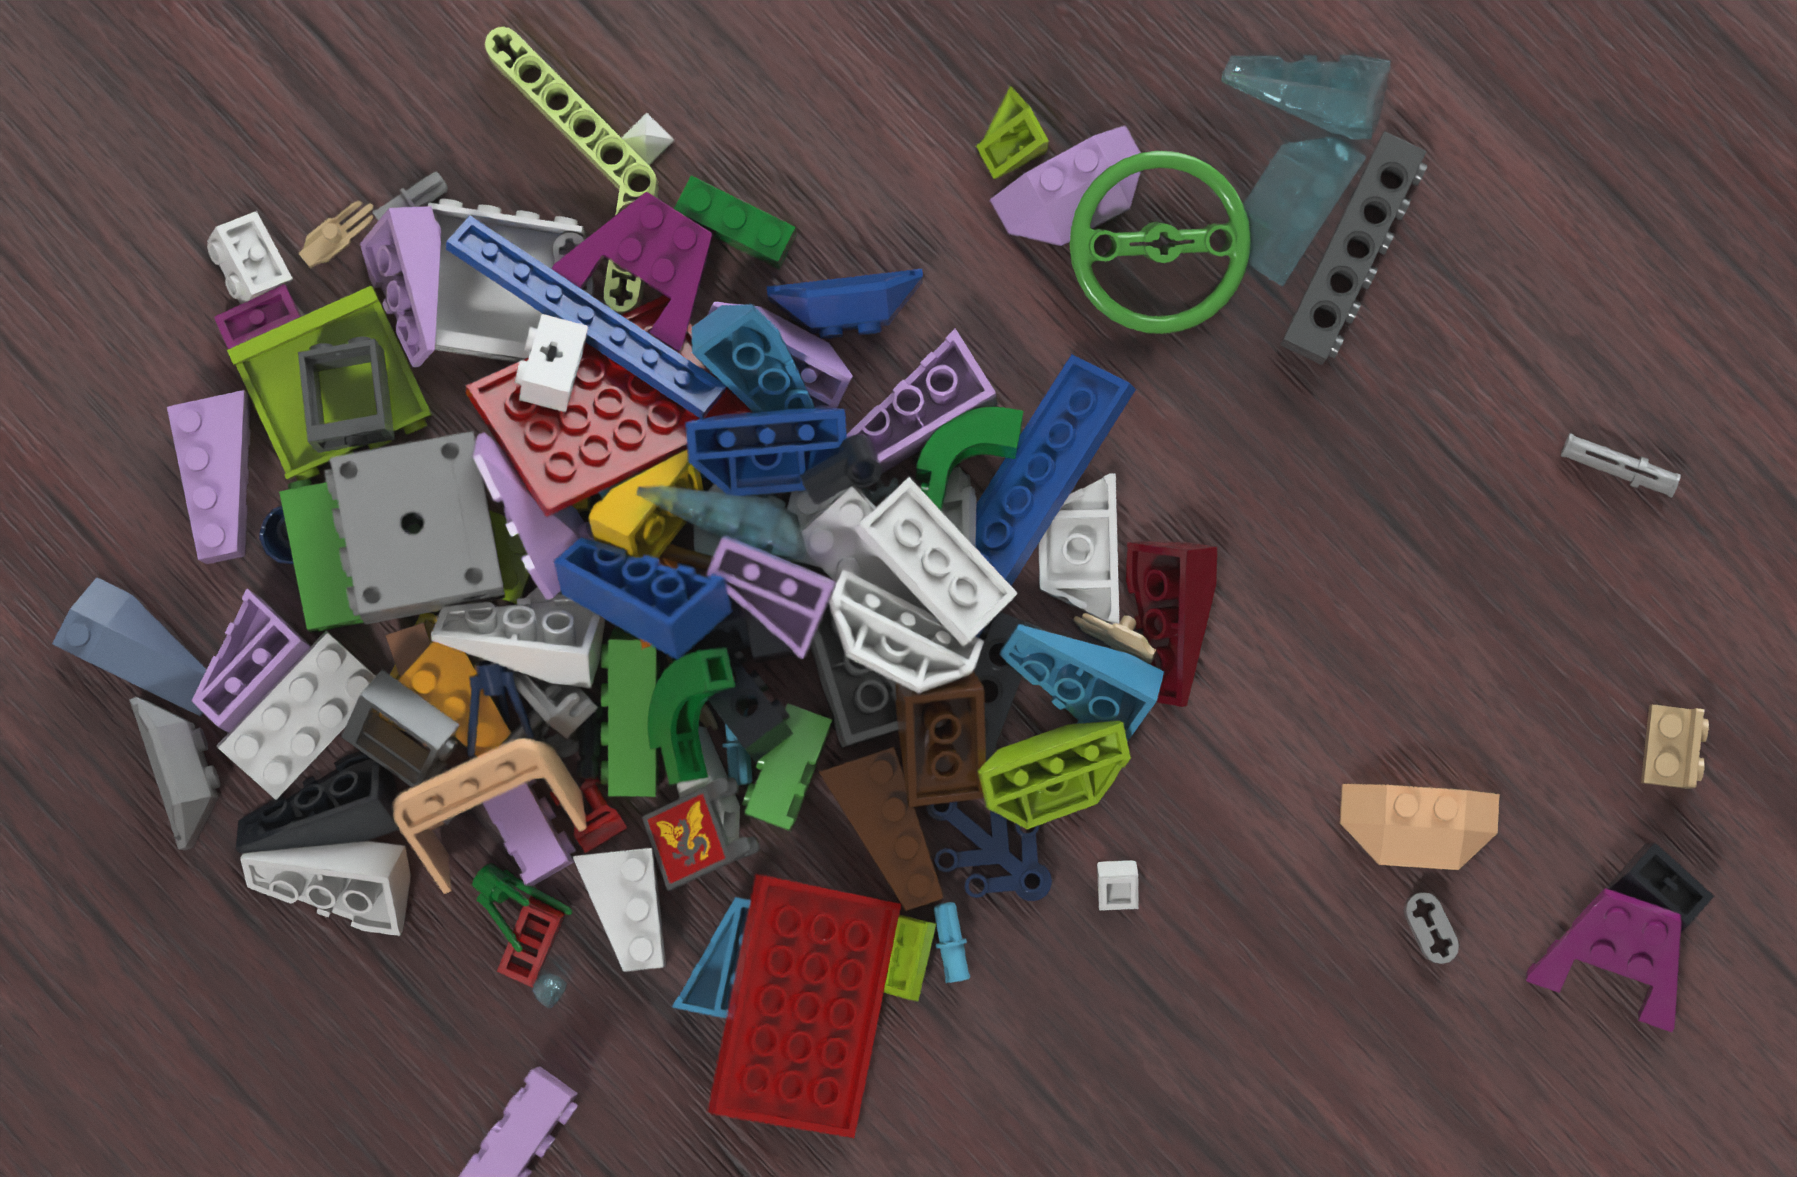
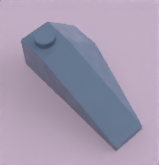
(128, 641)

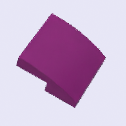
(257, 316)

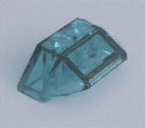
(1295, 201)

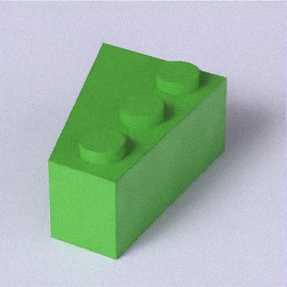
(788, 770)

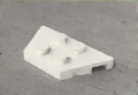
(1082, 553)

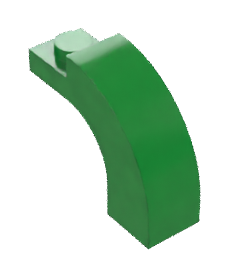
(970, 434)
(677, 709)

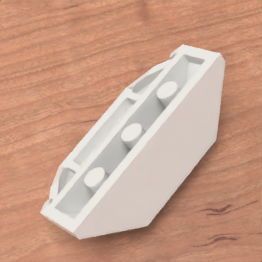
(897, 636)

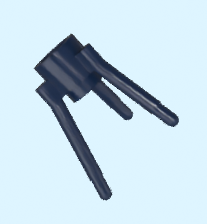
(494, 680)

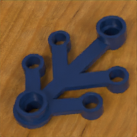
(995, 851)

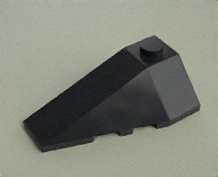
(339, 808)

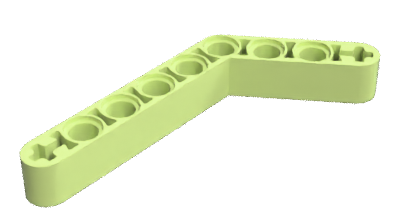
(592, 147)

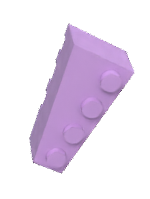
(524, 1128)

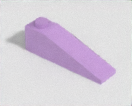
(405, 263)
(542, 536)

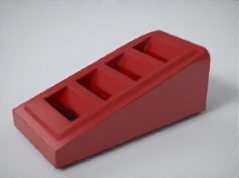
(544, 945)

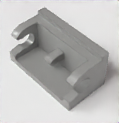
(558, 704)

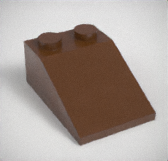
(942, 741)

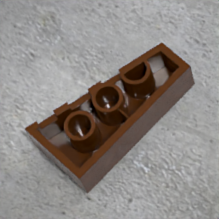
(877, 806)

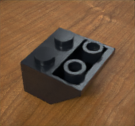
(1662, 882)

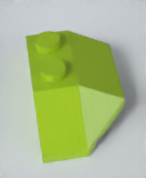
(1054, 772)

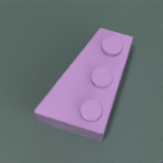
(249, 663)
(530, 832)

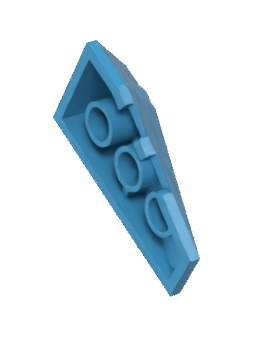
(750, 358)
(1085, 677)

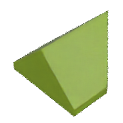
(1012, 137)

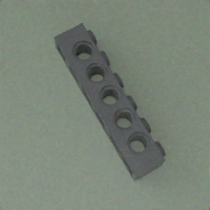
(1389, 156)

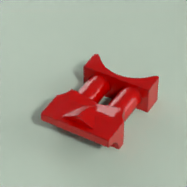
(601, 823)

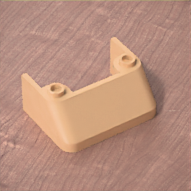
(475, 782)

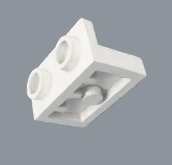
(247, 258)

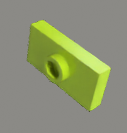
(909, 957)

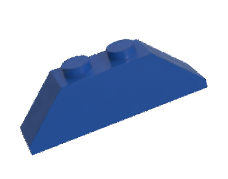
(847, 302)
(765, 448)

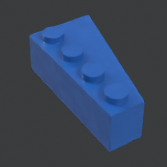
(641, 596)

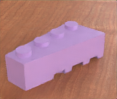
(929, 397)
(213, 465)

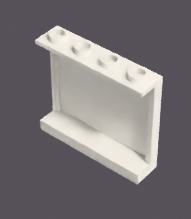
(473, 310)

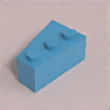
(713, 977)

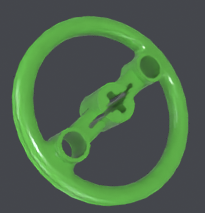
(1236, 244)

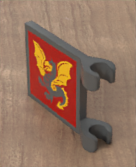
(691, 836)

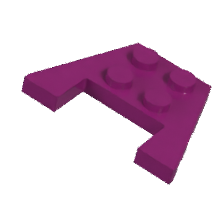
(656, 248)
(1624, 939)

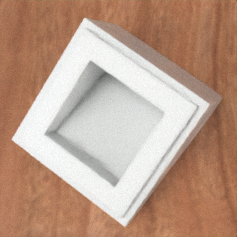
(1117, 885)

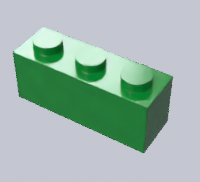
(737, 222)

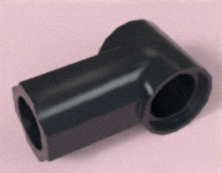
(853, 465)

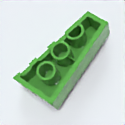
(632, 677)

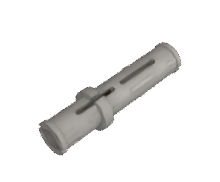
(1664, 482)

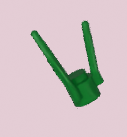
(498, 886)

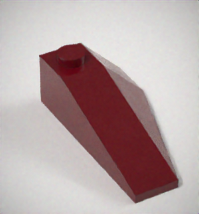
(1173, 601)

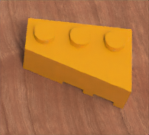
(443, 681)

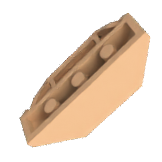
(1419, 823)

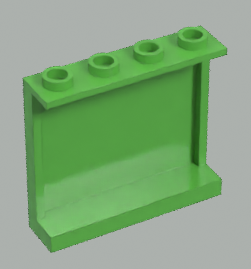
(317, 555)

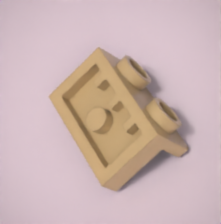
(1674, 746)

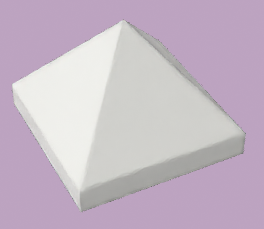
(648, 139)

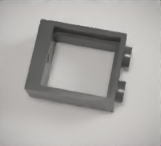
(353, 431)
(390, 746)

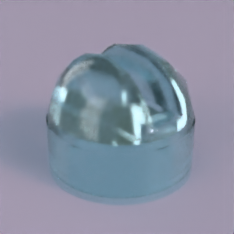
(549, 989)

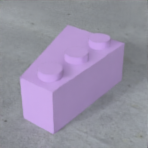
(774, 591)

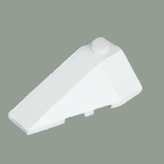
(542, 639)

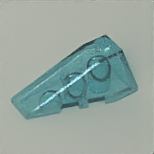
(1332, 95)
(748, 519)

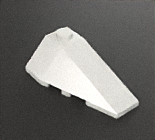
(349, 879)

